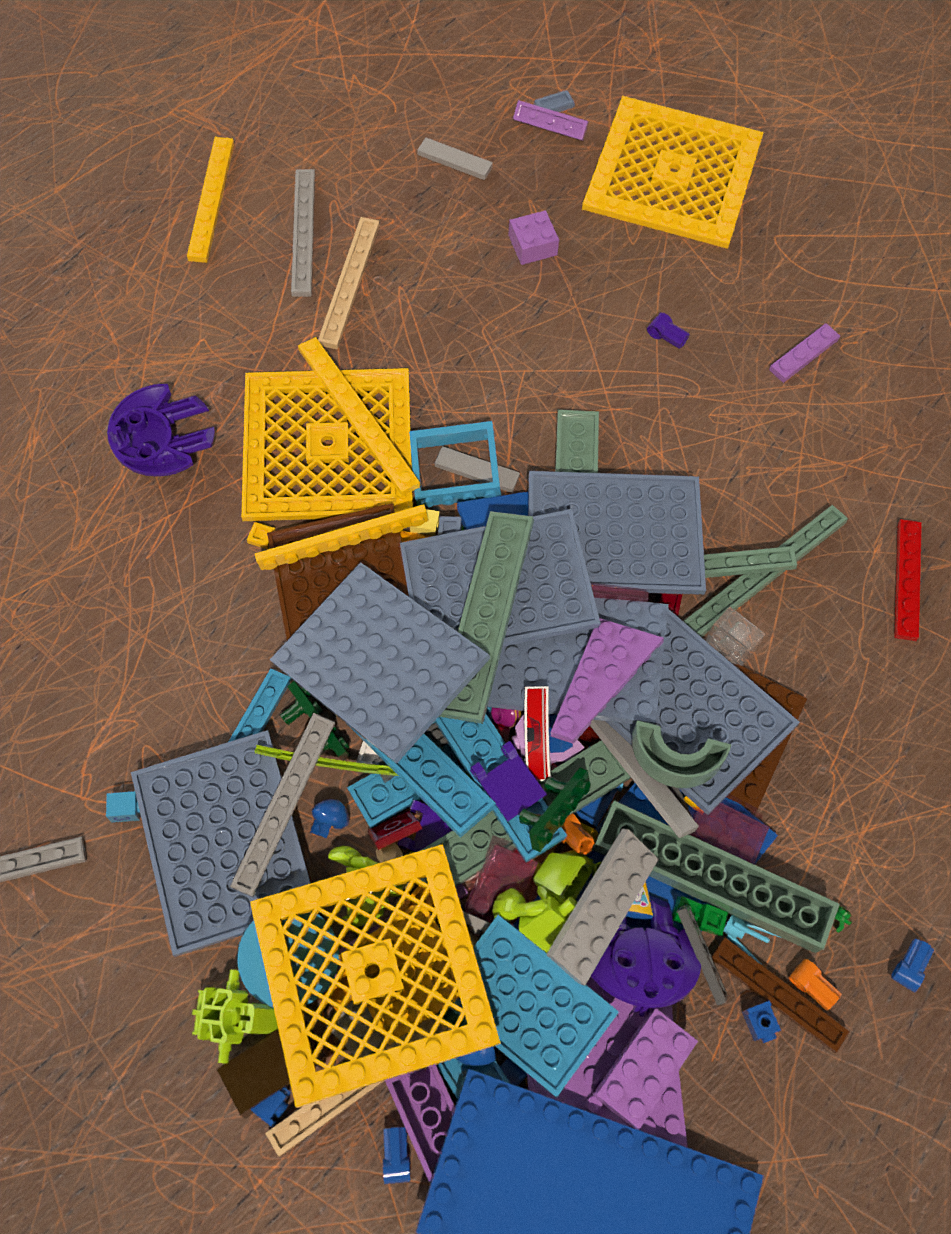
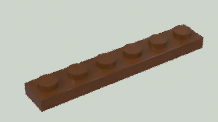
(780, 995)

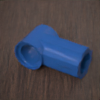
(910, 969)
(396, 1163)

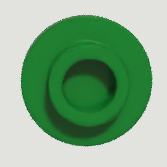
(843, 917)

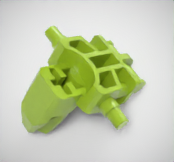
(227, 1015)

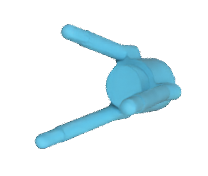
(738, 927)

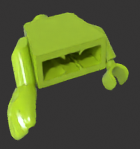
(352, 858)
(563, 875)
(538, 919)

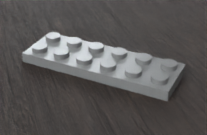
(602, 907)

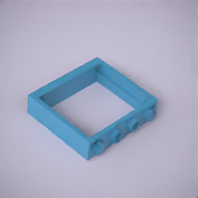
(448, 436)

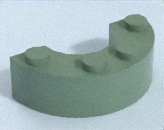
(675, 768)

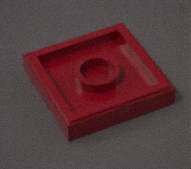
(394, 829)

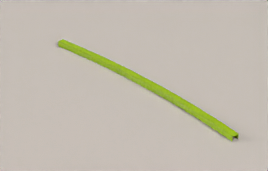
(331, 763)

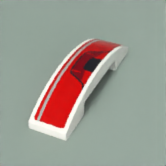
(537, 732)

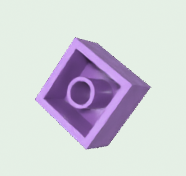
(533, 237)

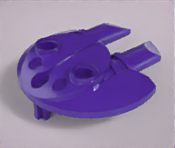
(153, 432)
(649, 965)

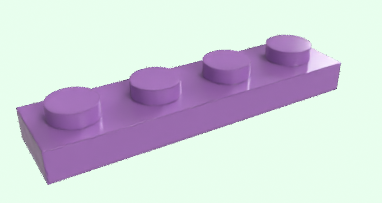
(550, 120)
(804, 353)

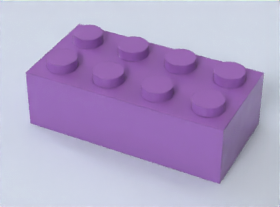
(644, 1068)
(424, 1111)

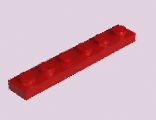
(908, 580)

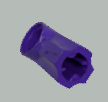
(664, 328)

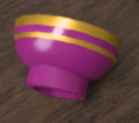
(506, 716)

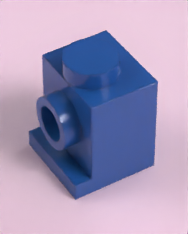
(753, 1020)
(272, 1107)

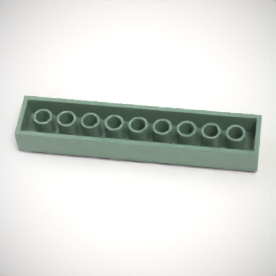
(725, 880)

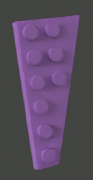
(604, 669)

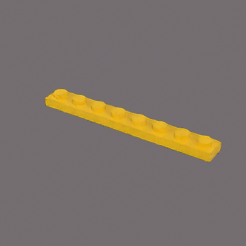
(210, 200)
(341, 537)

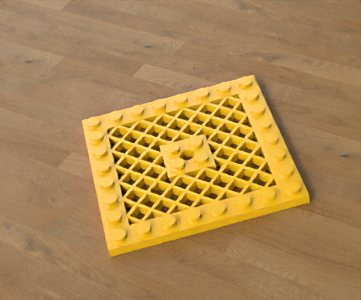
(714, 231)
(318, 505)
(268, 912)

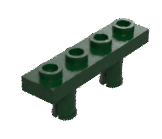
(305, 706)
(568, 797)

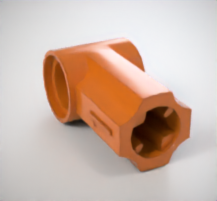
(577, 837)
(809, 979)

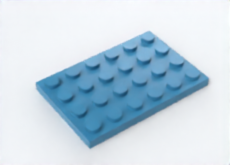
(538, 1009)

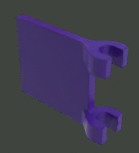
(509, 784)
(432, 828)

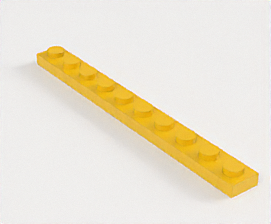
(359, 417)

